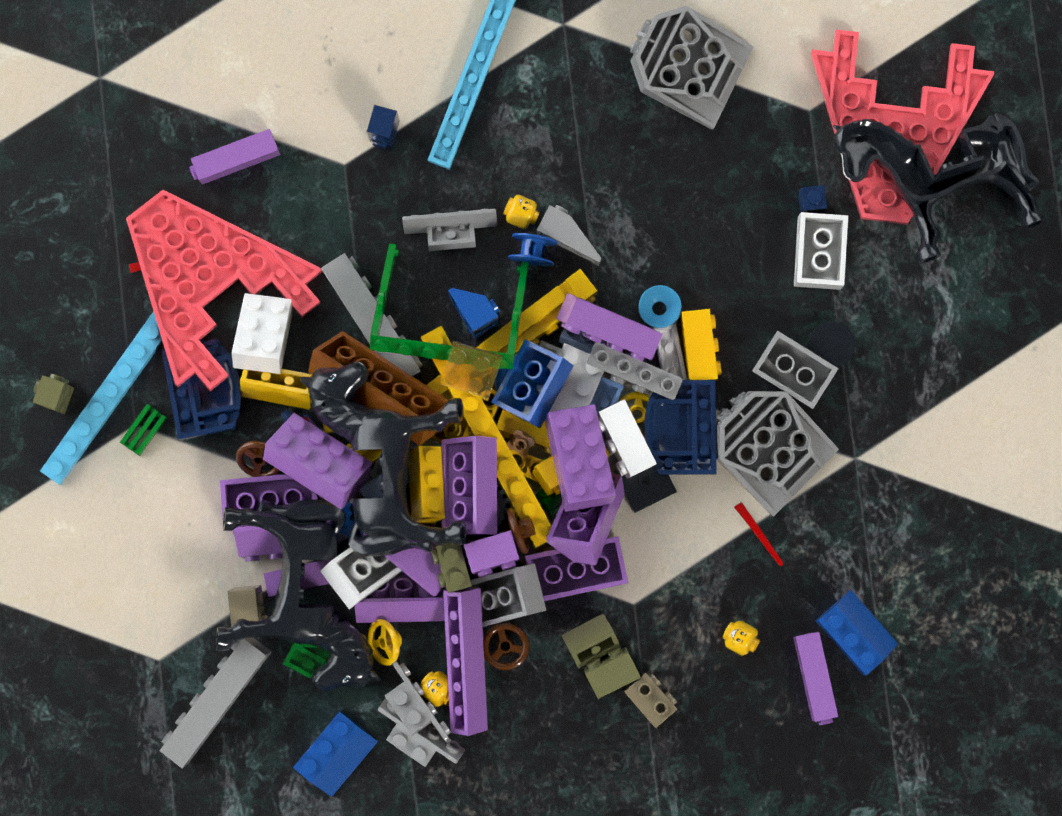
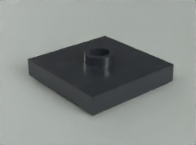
(647, 488)

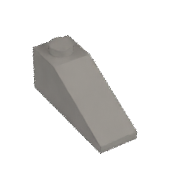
(562, 228)

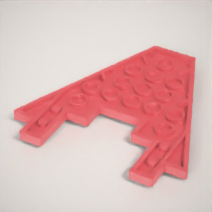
(933, 125)
(193, 259)

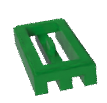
(124, 441)

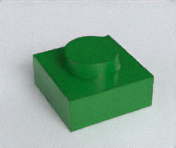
(548, 502)

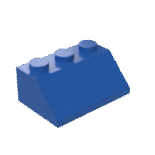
(476, 311)
(533, 383)
(857, 633)
(335, 754)

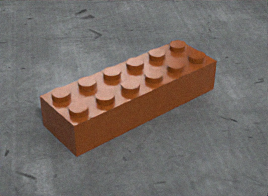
(386, 385)

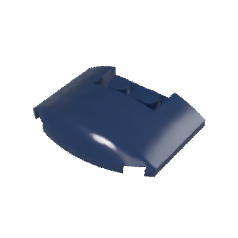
(205, 411)
(683, 429)

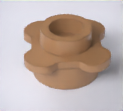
(524, 437)

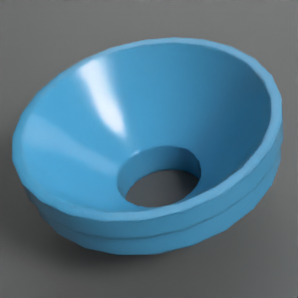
(668, 298)

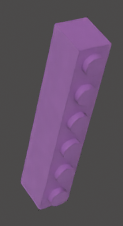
(465, 661)

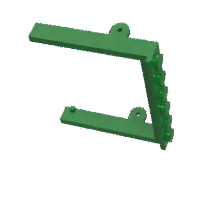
(434, 350)

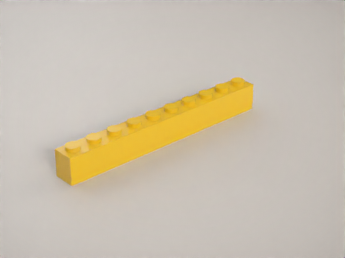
(508, 471)

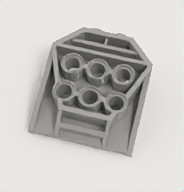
(655, 56)
(739, 429)

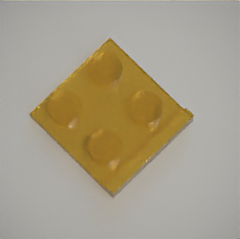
(471, 369)

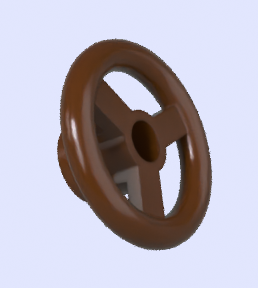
(257, 458)
(521, 529)
(500, 629)

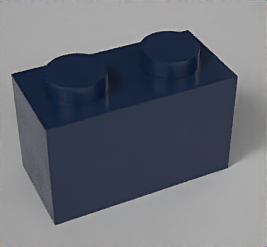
(383, 126)

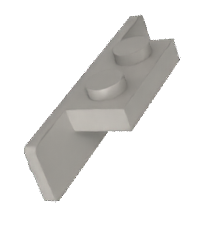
(450, 229)
(633, 371)
(411, 707)
(422, 744)

